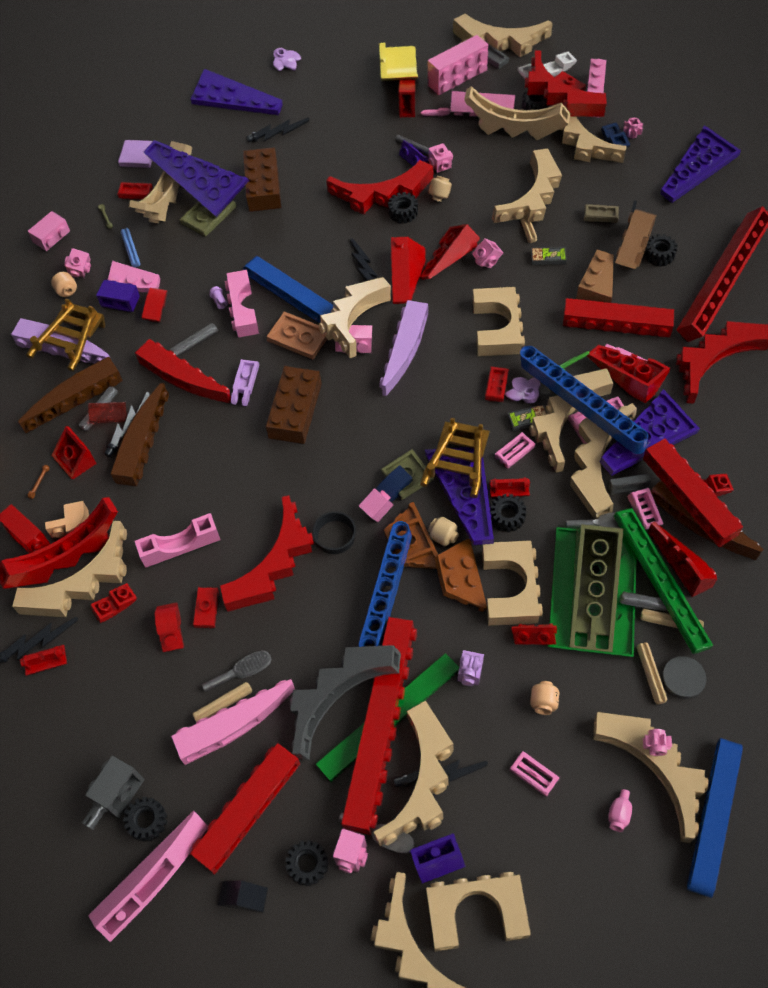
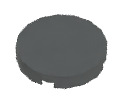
(684, 677)

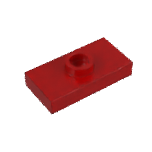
(570, 81)
(134, 190)
(496, 384)
(206, 608)

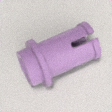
(216, 294)

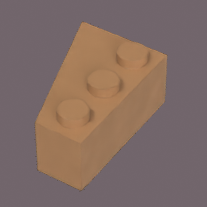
(635, 239)
(598, 279)

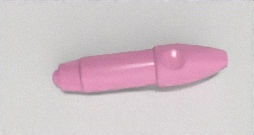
(438, 112)

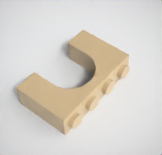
(503, 302)
(519, 558)
(503, 891)

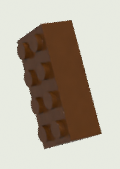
(263, 177)
(294, 405)

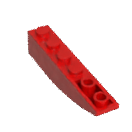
(180, 372)

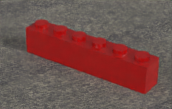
(618, 317)
(692, 492)
(245, 808)

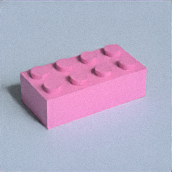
(457, 65)

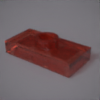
(107, 412)

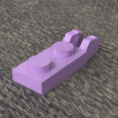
(244, 381)

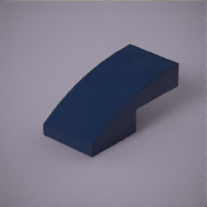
(614, 135)
(395, 482)

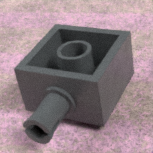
(112, 790)

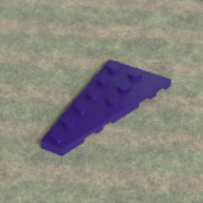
(226, 93)
(700, 161)
(201, 179)
(660, 421)
(472, 512)

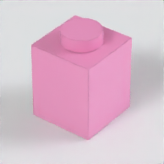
(376, 504)

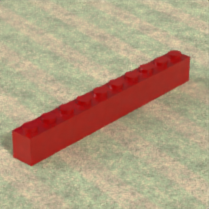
(724, 275)
(378, 733)

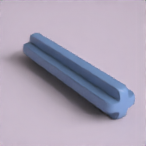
(133, 257)

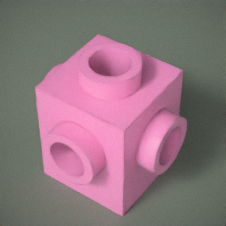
(440, 157)
(487, 253)
(78, 263)

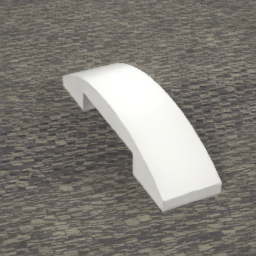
(561, 63)

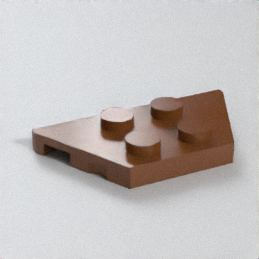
(421, 549)
(460, 575)

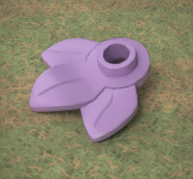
(285, 59)
(524, 390)

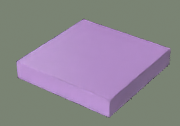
(133, 154)

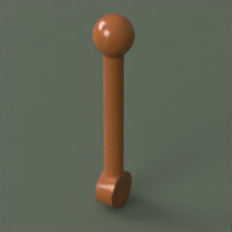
(31, 494)

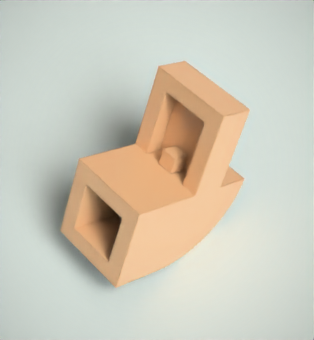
(74, 515)

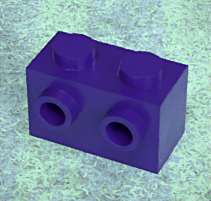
(118, 295)
(437, 858)

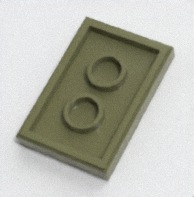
(202, 220)

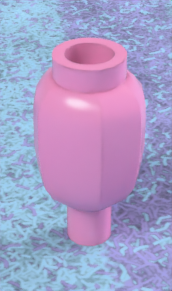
(620, 812)

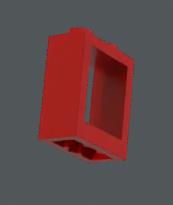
(22, 530)

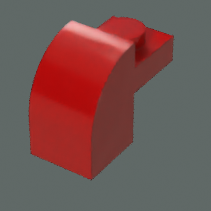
(168, 626)

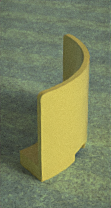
(397, 63)

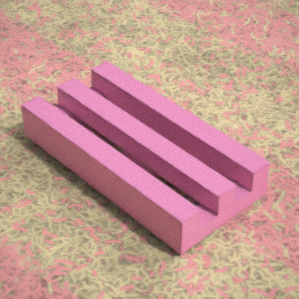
(504, 459)
(545, 791)

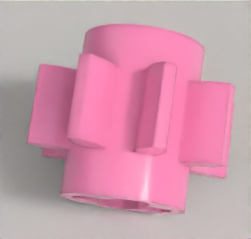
(633, 127)
(657, 742)

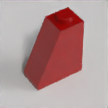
(407, 97)

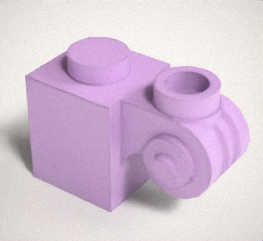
(470, 668)

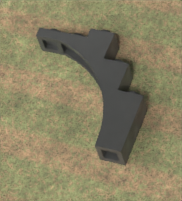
(312, 704)

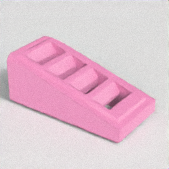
(648, 499)

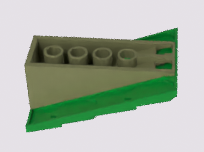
(586, 602)

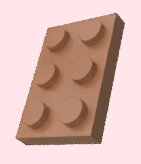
(297, 335)

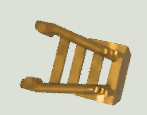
(80, 316)
(465, 436)

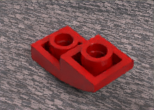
(154, 304)
(719, 483)
(117, 601)

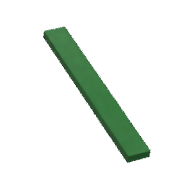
(663, 581)
(415, 693)

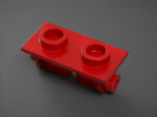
(517, 487)
(535, 634)
(44, 660)

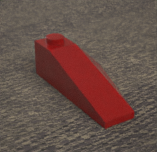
(453, 245)
(407, 265)
(636, 376)
(688, 566)

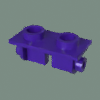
(411, 154)

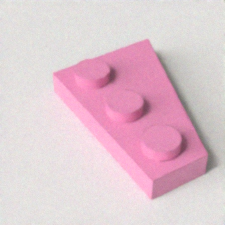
(135, 276)

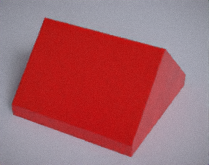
(72, 454)

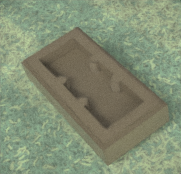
(601, 213)

